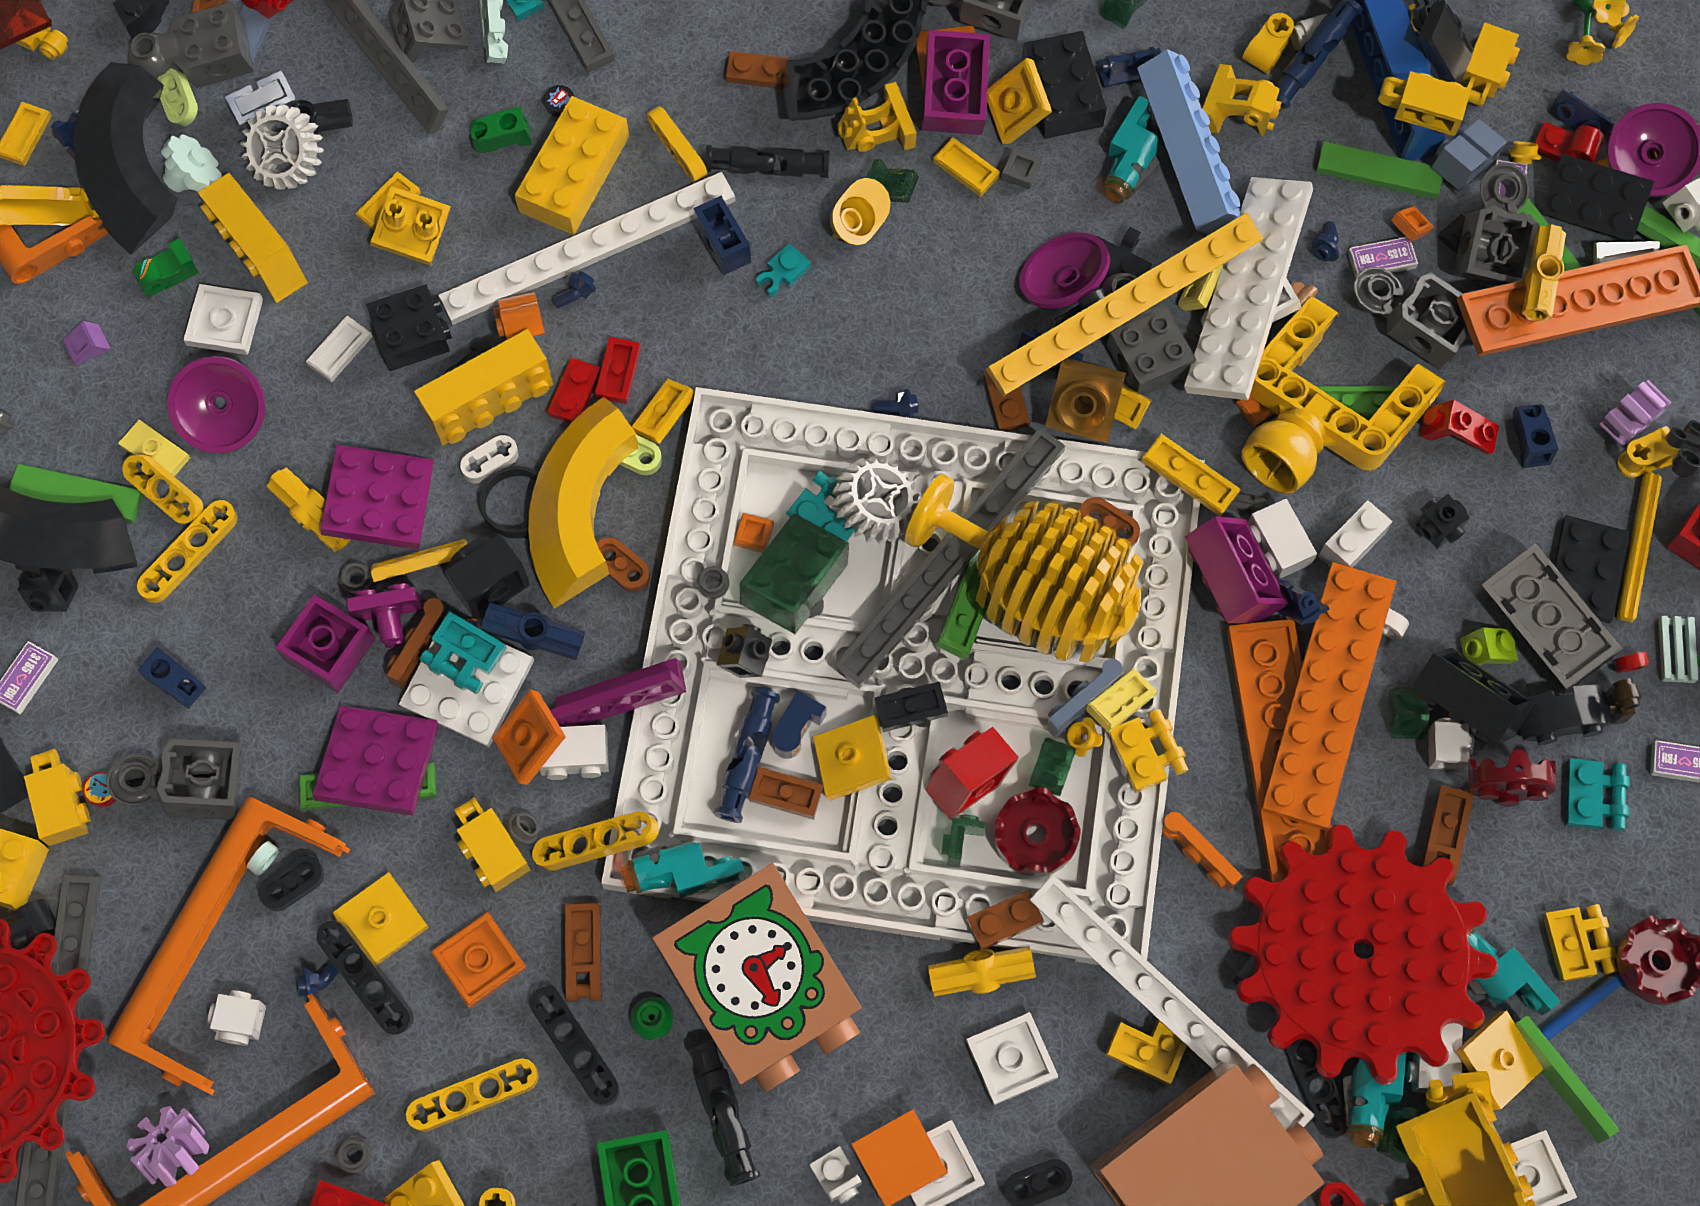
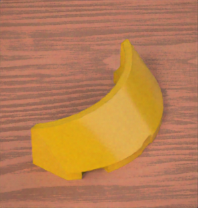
(43, 205)

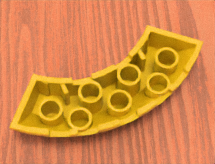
(567, 499)

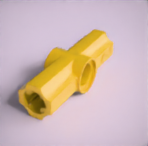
(1542, 288)
(303, 504)
(982, 971)

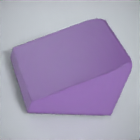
(85, 342)

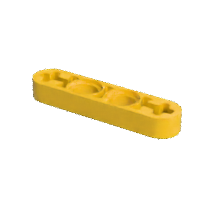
(183, 548)
(595, 845)
(471, 1090)

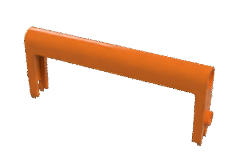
(26, 263)
(194, 926)
(262, 1144)

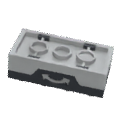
(1552, 617)

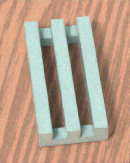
(1691, 652)

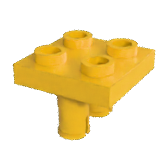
(410, 225)

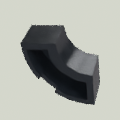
(140, 15)
(1567, 714)

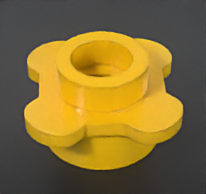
(1524, 152)
(1075, 735)

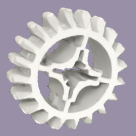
(265, 149)
(877, 488)

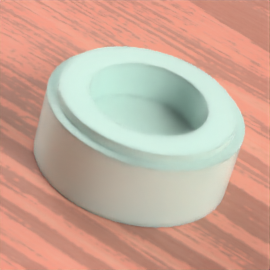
(263, 858)

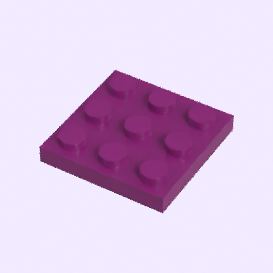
(377, 497)
(376, 760)

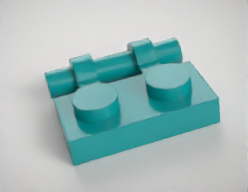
(816, 511)
(467, 643)
(1585, 795)

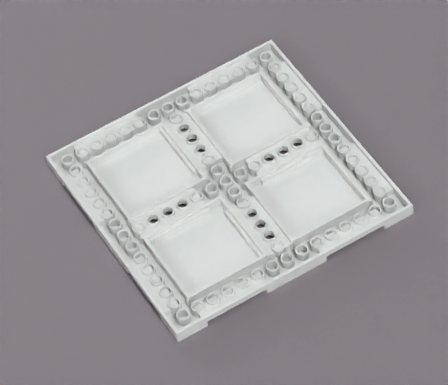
(841, 870)

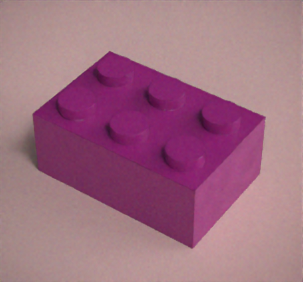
(955, 82)
(1235, 570)

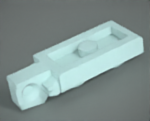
(493, 30)

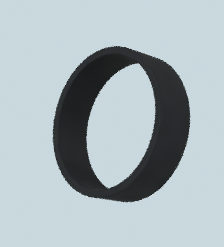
(490, 483)

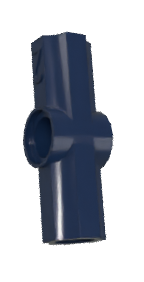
(512, 625)

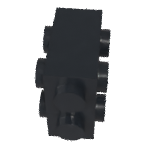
(409, 327)

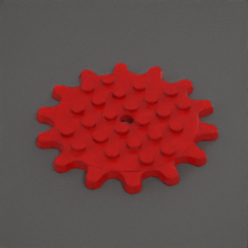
(1352, 1003)
(39, 1046)

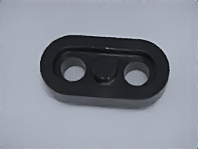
(291, 882)
(1037, 1184)

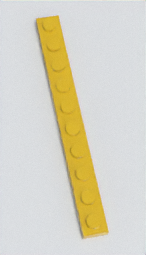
(1124, 304)

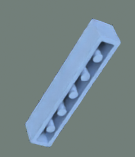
(1189, 141)

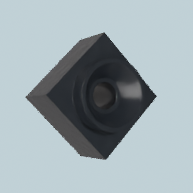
(486, 574)

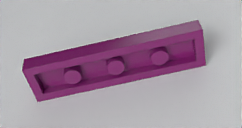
(620, 694)

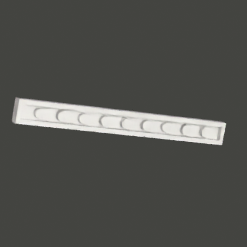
(582, 249)
(1155, 990)

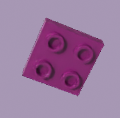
(386, 609)

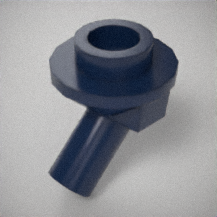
(1325, 245)
(581, 286)
(904, 405)
(313, 983)

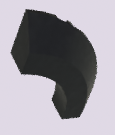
(859, 63)
(113, 155)
(63, 535)

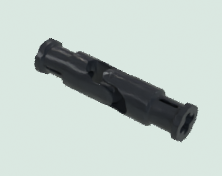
(750, 160)
(732, 1137)

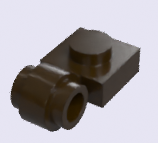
(1622, 699)

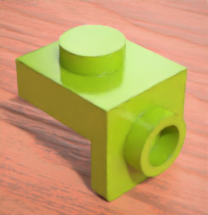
(1489, 646)

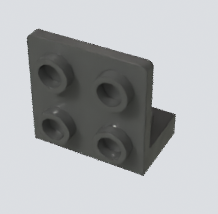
(427, 24)

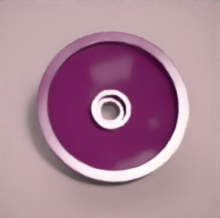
(1667, 132)
(1064, 270)
(195, 411)

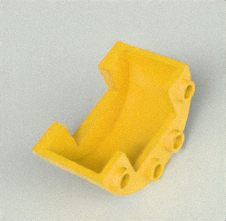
(1464, 1156)

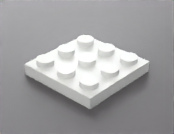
(463, 711)

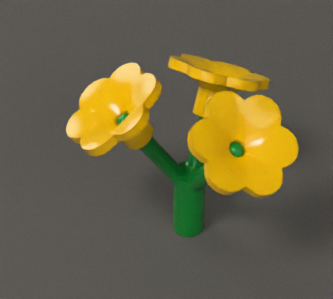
(1605, 12)

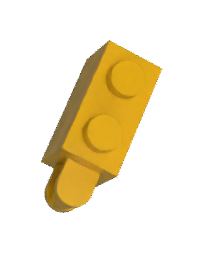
(1490, 58)
(1426, 101)
(56, 799)
(490, 846)

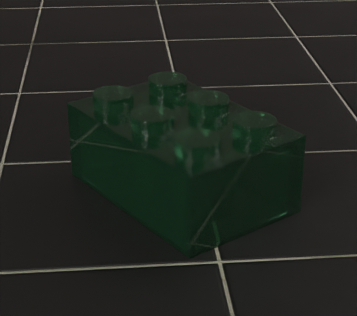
(794, 573)

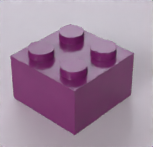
(325, 643)

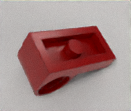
(1582, 144)

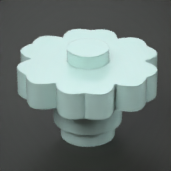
(188, 164)

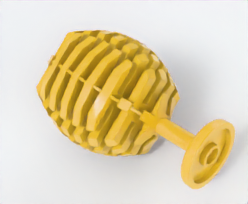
(1043, 573)

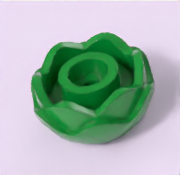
(659, 1026)

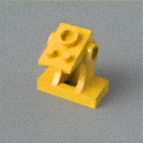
(1257, 110)
(893, 119)

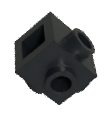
(1442, 520)
(47, 590)
(744, 651)

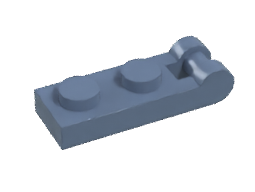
(1066, 714)

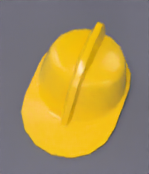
(860, 211)

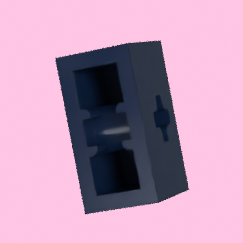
(722, 235)

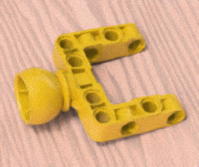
(1286, 450)

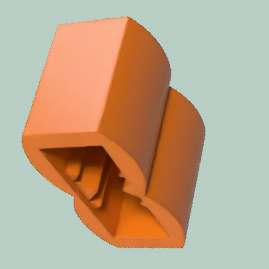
(517, 315)

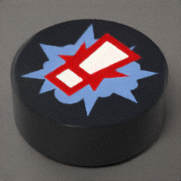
(556, 99)

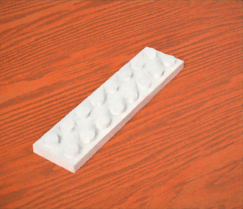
(1249, 292)

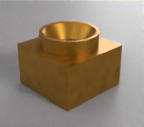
(1081, 419)

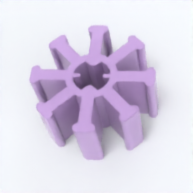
(1635, 413)
(168, 1146)

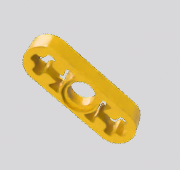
(676, 142)
(148, 487)

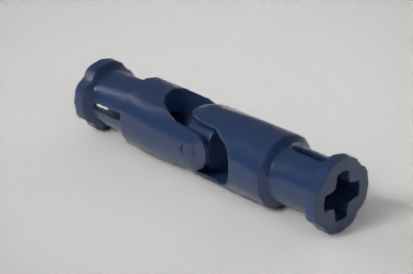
(1323, 41)
(743, 767)

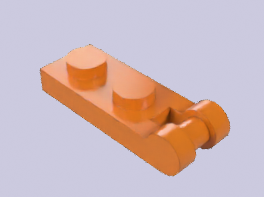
(1199, 850)

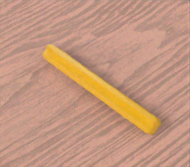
(1639, 547)

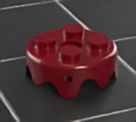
(1508, 784)
(1045, 811)
(1678, 952)

